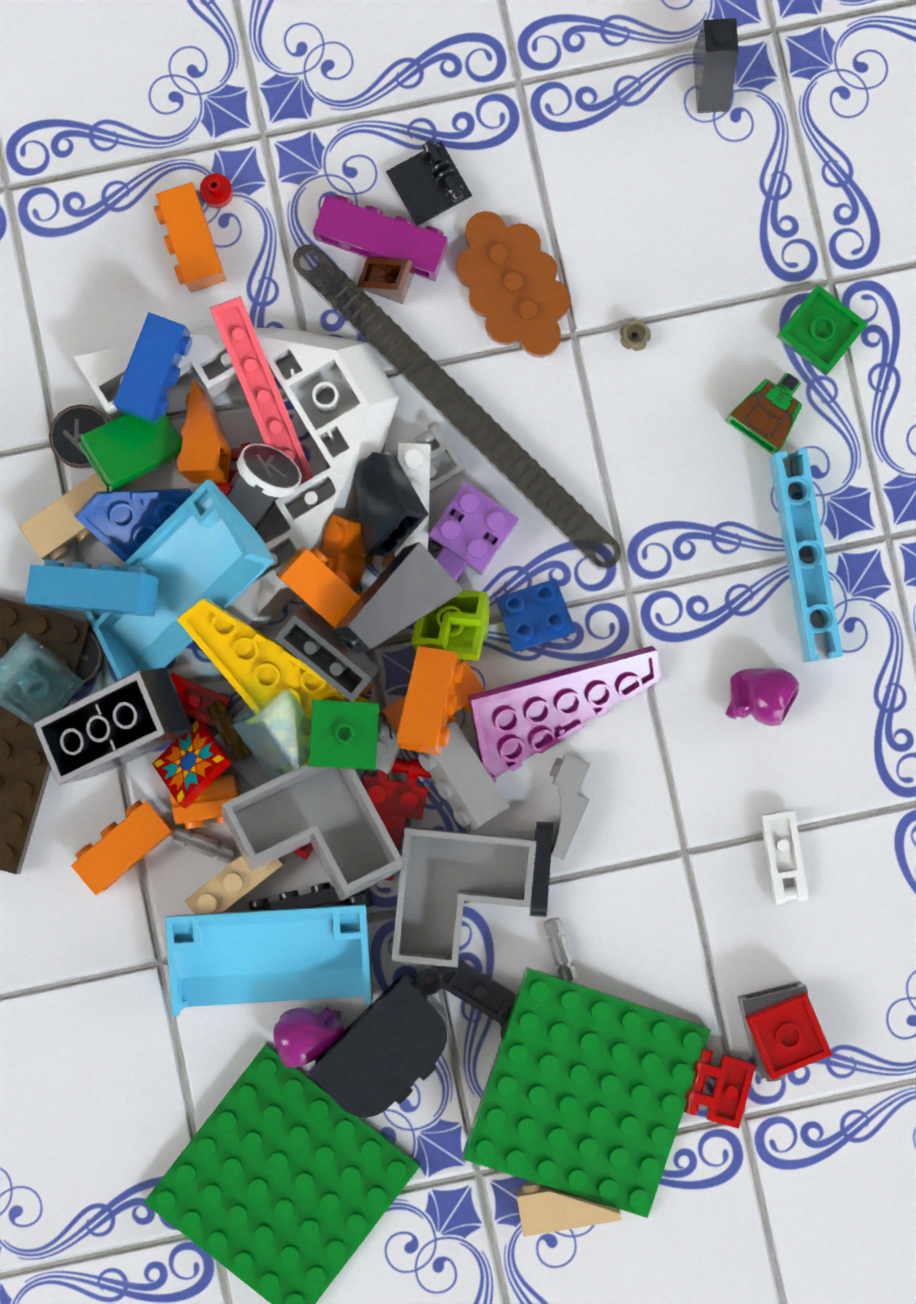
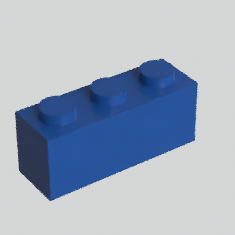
(153, 368)

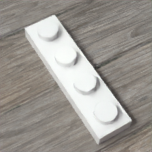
(416, 465)

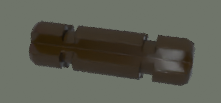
(228, 733)

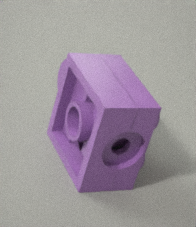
(468, 531)

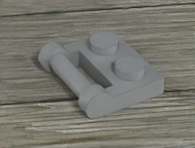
(444, 460)

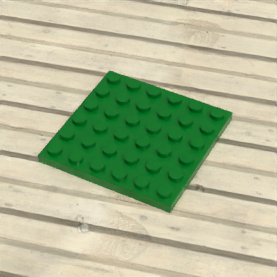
(586, 1093)
(282, 1182)

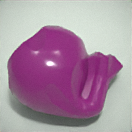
(763, 694)
(305, 1036)

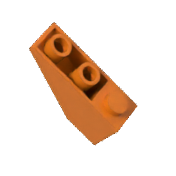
(204, 445)

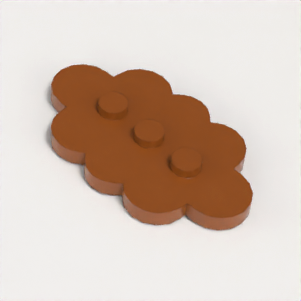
(513, 284)

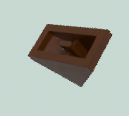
(387, 278)

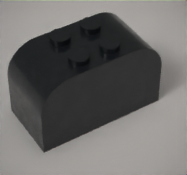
(113, 726)
(384, 1050)

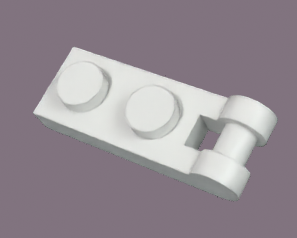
(784, 856)

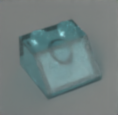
(35, 681)

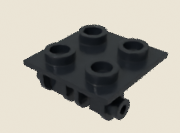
(429, 183)

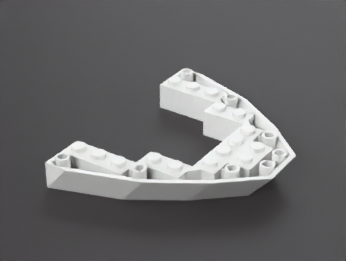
(339, 399)

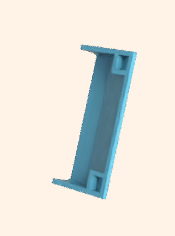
(195, 554)
(269, 956)

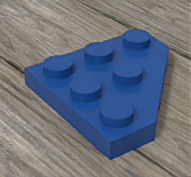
(129, 517)

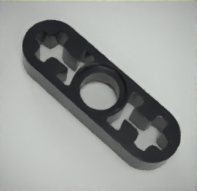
(541, 872)

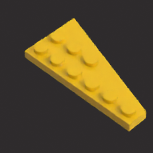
(253, 661)

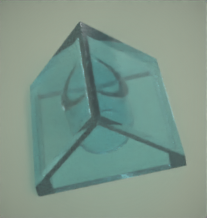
(277, 733)

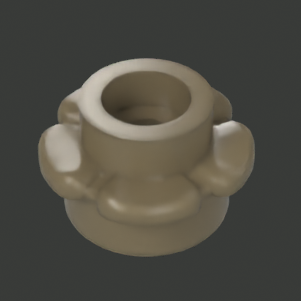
(642, 331)

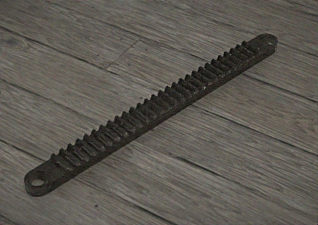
(456, 406)

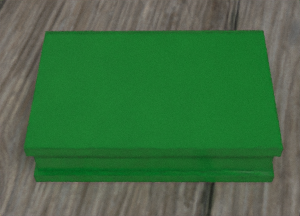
(130, 448)

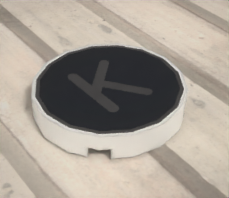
(269, 470)

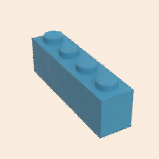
(92, 589)

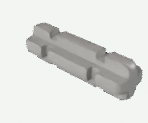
(204, 844)
(560, 949)

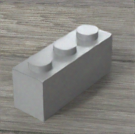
(464, 782)

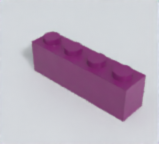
(378, 236)

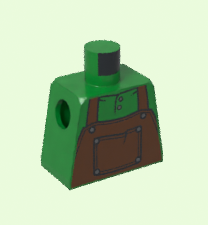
(768, 413)

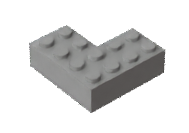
(319, 809)
(441, 874)

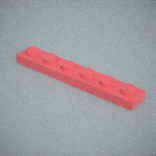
(258, 381)

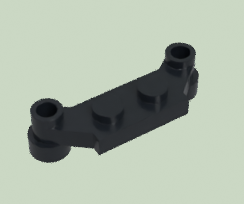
(320, 895)
(473, 988)

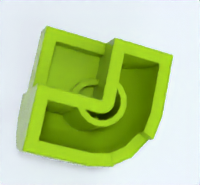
(456, 625)

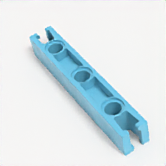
(802, 530)

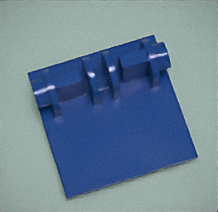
(535, 615)

